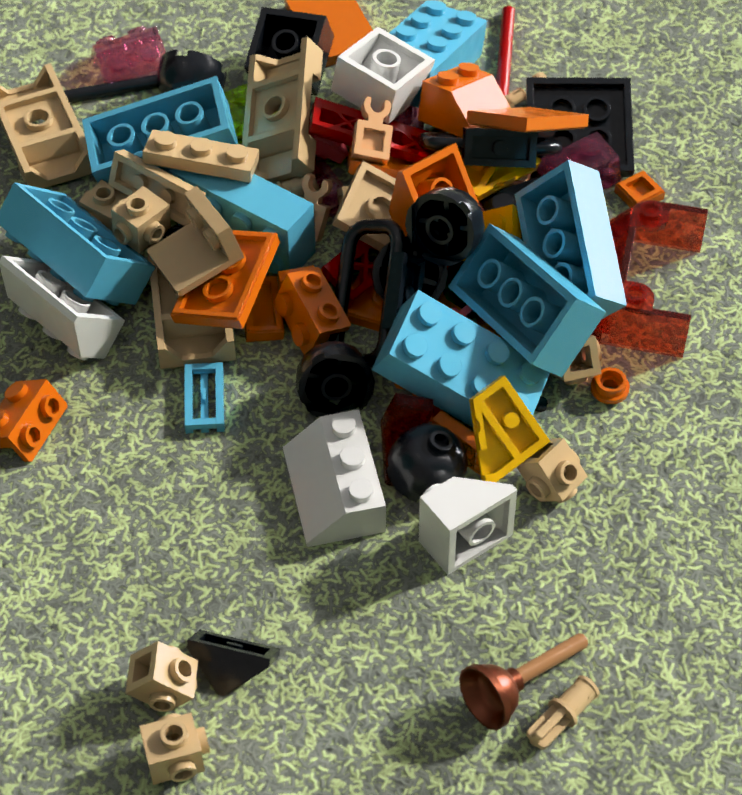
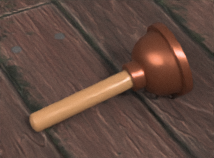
(494, 692)

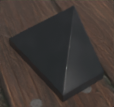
(229, 660)

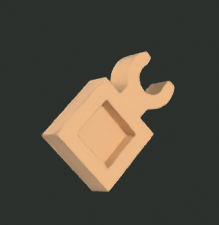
(371, 136)
(316, 197)

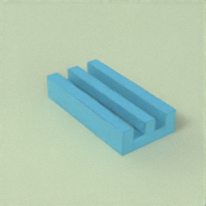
(204, 423)

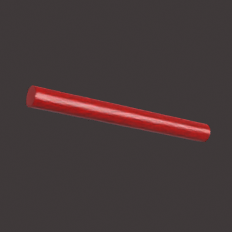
(505, 49)

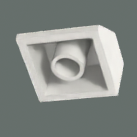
(382, 70)
(465, 519)

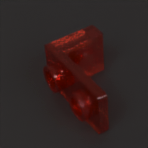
(400, 415)

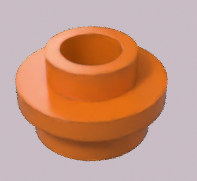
(614, 378)

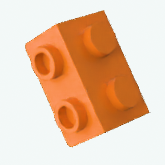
(310, 308)
(29, 416)

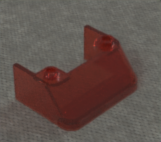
(639, 324)

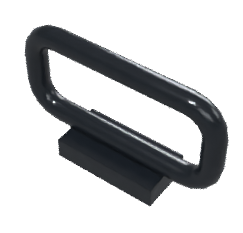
(494, 146)
(403, 275)

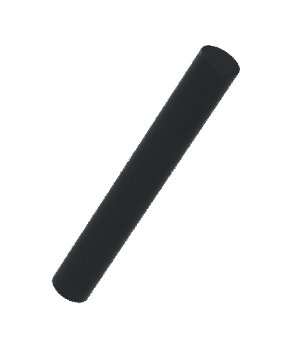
(111, 88)

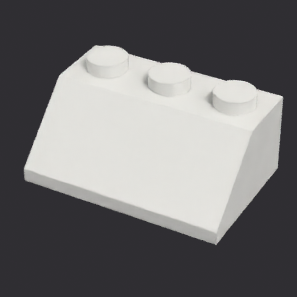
(81, 325)
(335, 480)

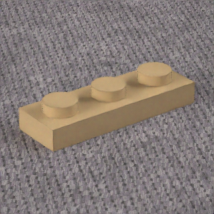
(201, 155)
(130, 173)

